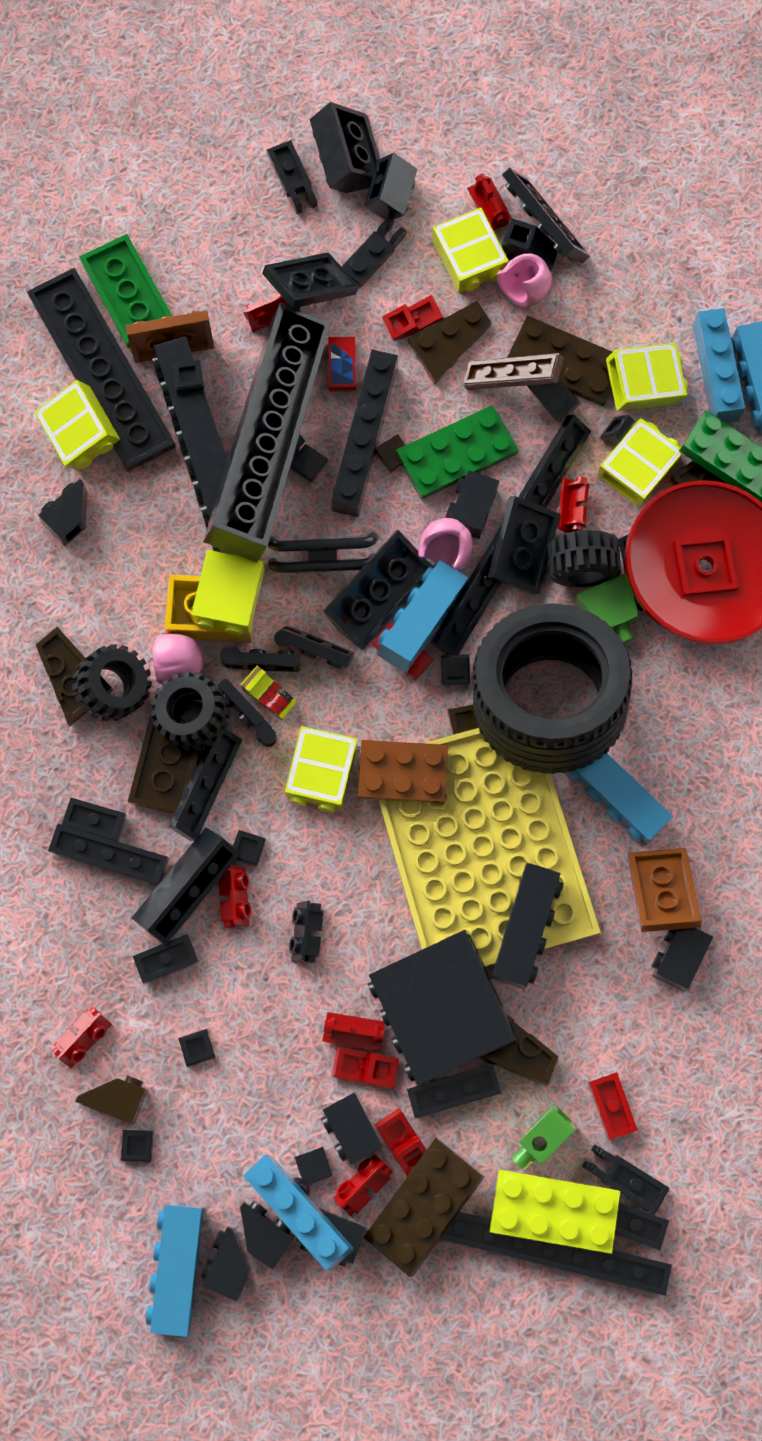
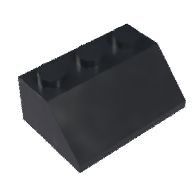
(345, 147)

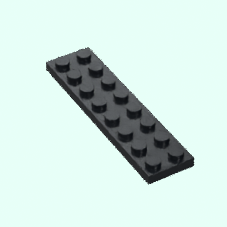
(100, 363)

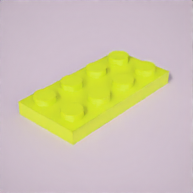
(555, 1211)

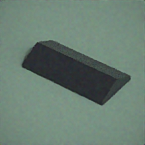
(377, 590)

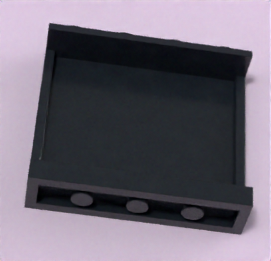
(441, 1007)

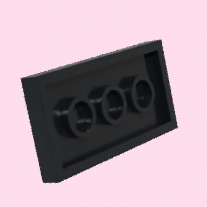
(549, 221)

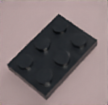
(310, 280)
(523, 545)

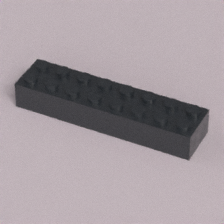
(193, 428)

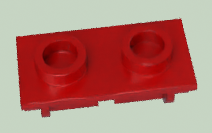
(488, 198)
(261, 312)
(572, 514)
(237, 909)
(353, 1031)
(73, 1048)
(352, 1194)

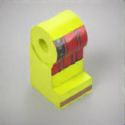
(268, 693)

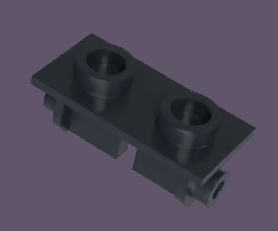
(303, 945)

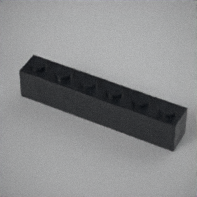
(364, 433)

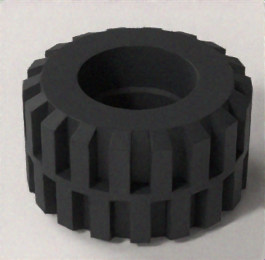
(584, 558)
(130, 671)
(175, 696)

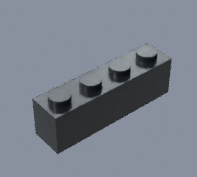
(185, 886)
(526, 926)

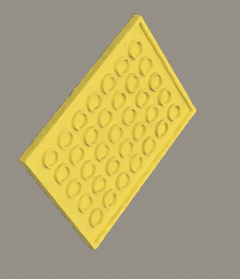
(469, 854)

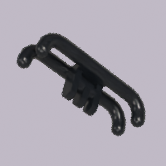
(321, 554)

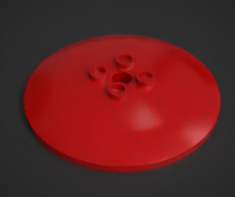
(664, 555)

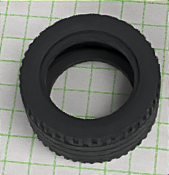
(551, 634)

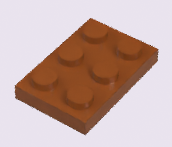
(146, 335)
(403, 771)
(664, 890)

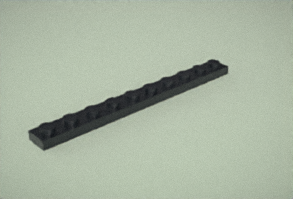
(538, 490)

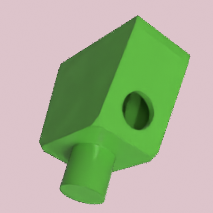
(613, 603)
(553, 1127)

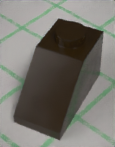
(117, 1098)

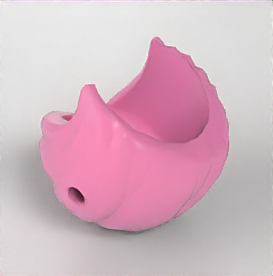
(525, 280)
(447, 541)
(176, 655)

